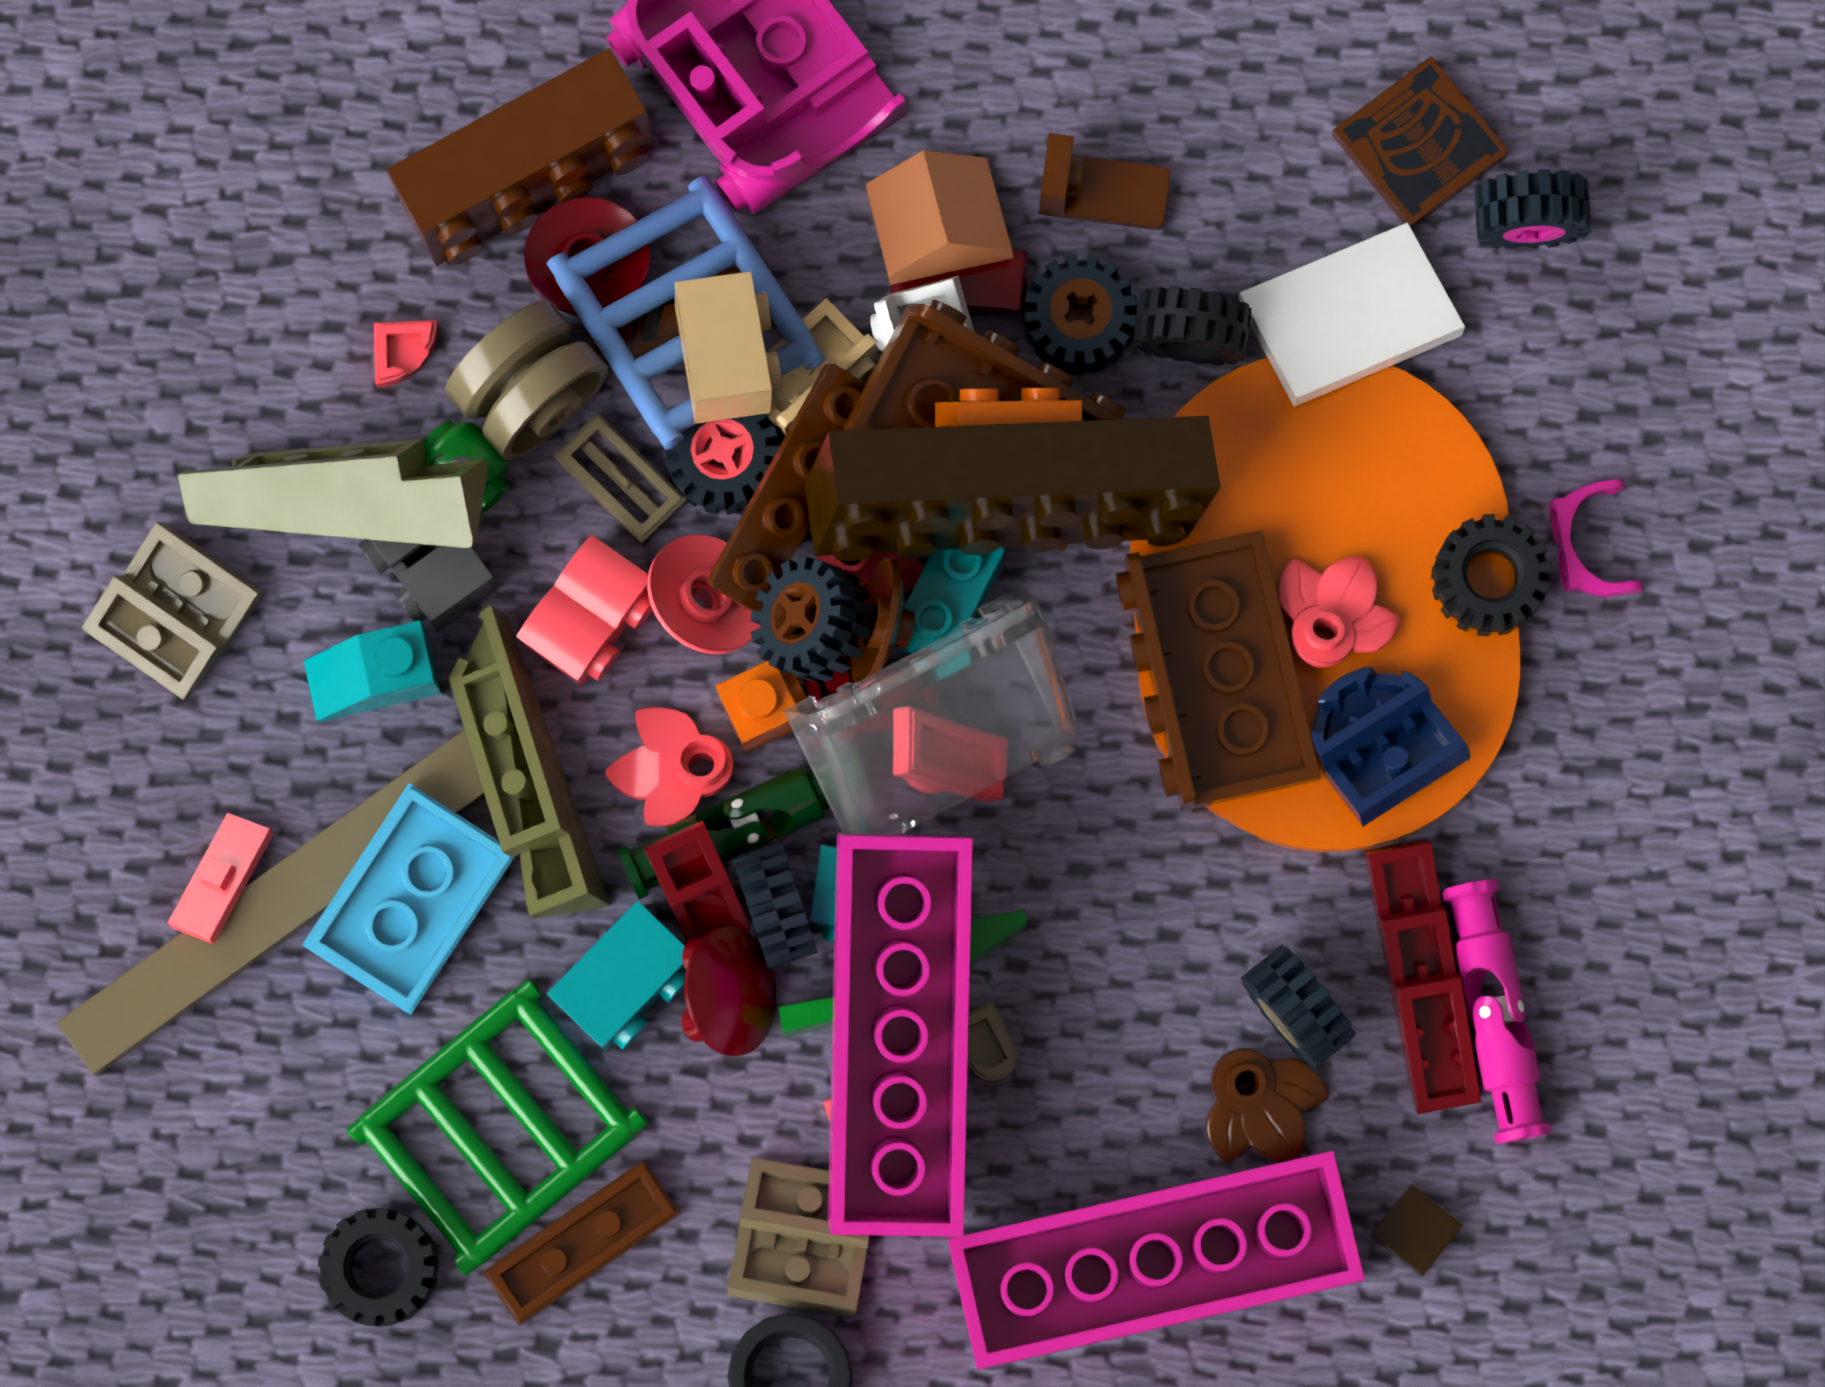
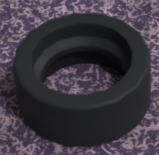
(783, 1327)

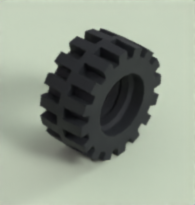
(1192, 325)
(339, 1255)

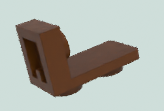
(1102, 188)

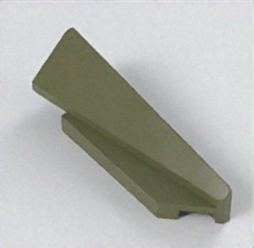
(524, 775)

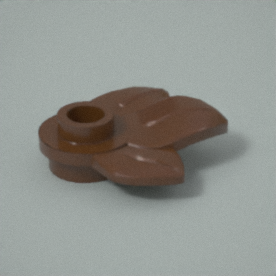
(1268, 1113)

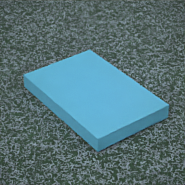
(409, 899)

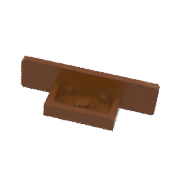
(778, 510)

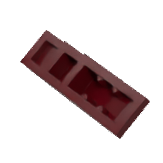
(1423, 976)

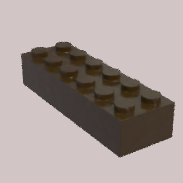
(1010, 486)

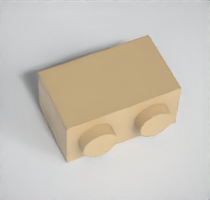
(724, 347)

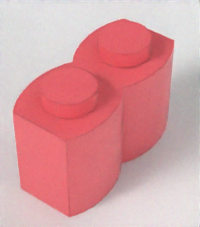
(588, 612)

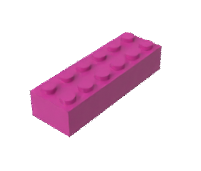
(900, 1035)
(1155, 1260)

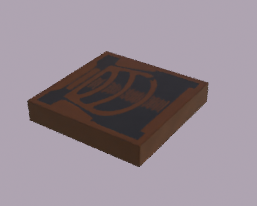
(1420, 143)

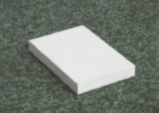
(1351, 314)

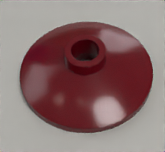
(572, 229)

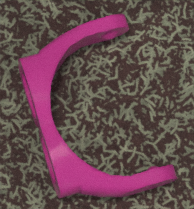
(1572, 571)

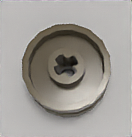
(526, 379)

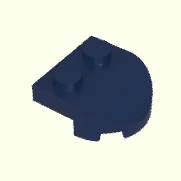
(1382, 740)

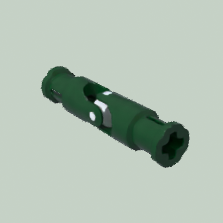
(792, 795)

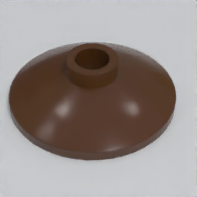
(890, 622)

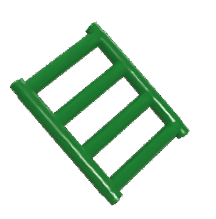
(521, 1207)

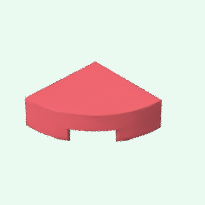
(402, 349)

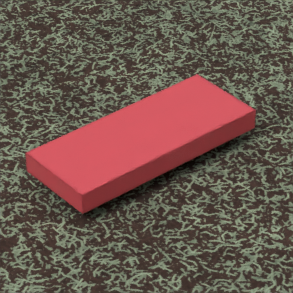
(220, 878)

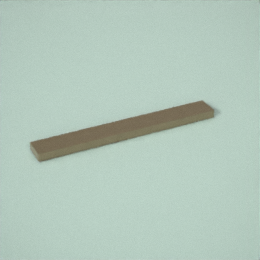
(262, 919)

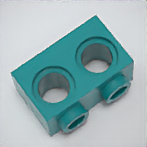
(950, 593)

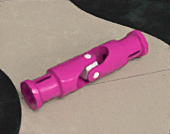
(1502, 1040)

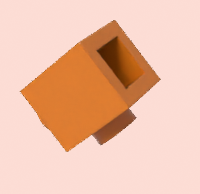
(757, 702)

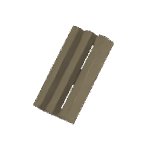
(657, 516)

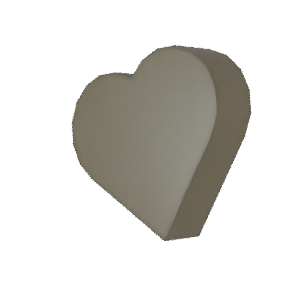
(990, 1047)

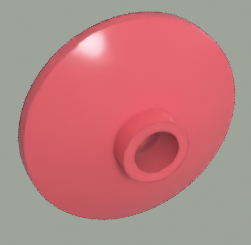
(677, 576)

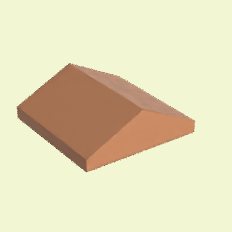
(937, 216)

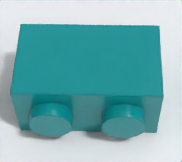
(622, 979)

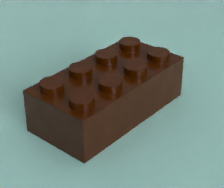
(523, 159)

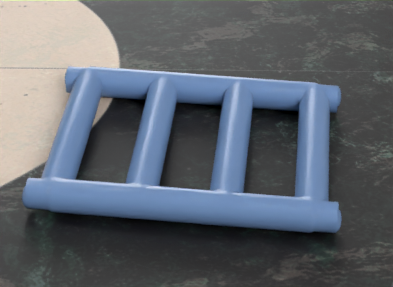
(604, 322)

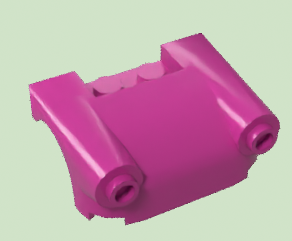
(762, 84)

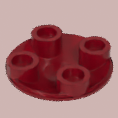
(727, 991)

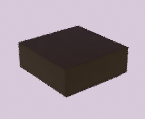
(1416, 1230)

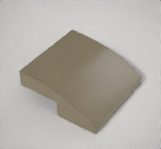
(173, 610)
(787, 1247)

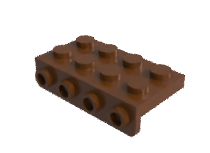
(938, 356)
(1218, 671)

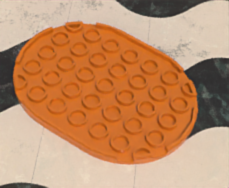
(1378, 478)

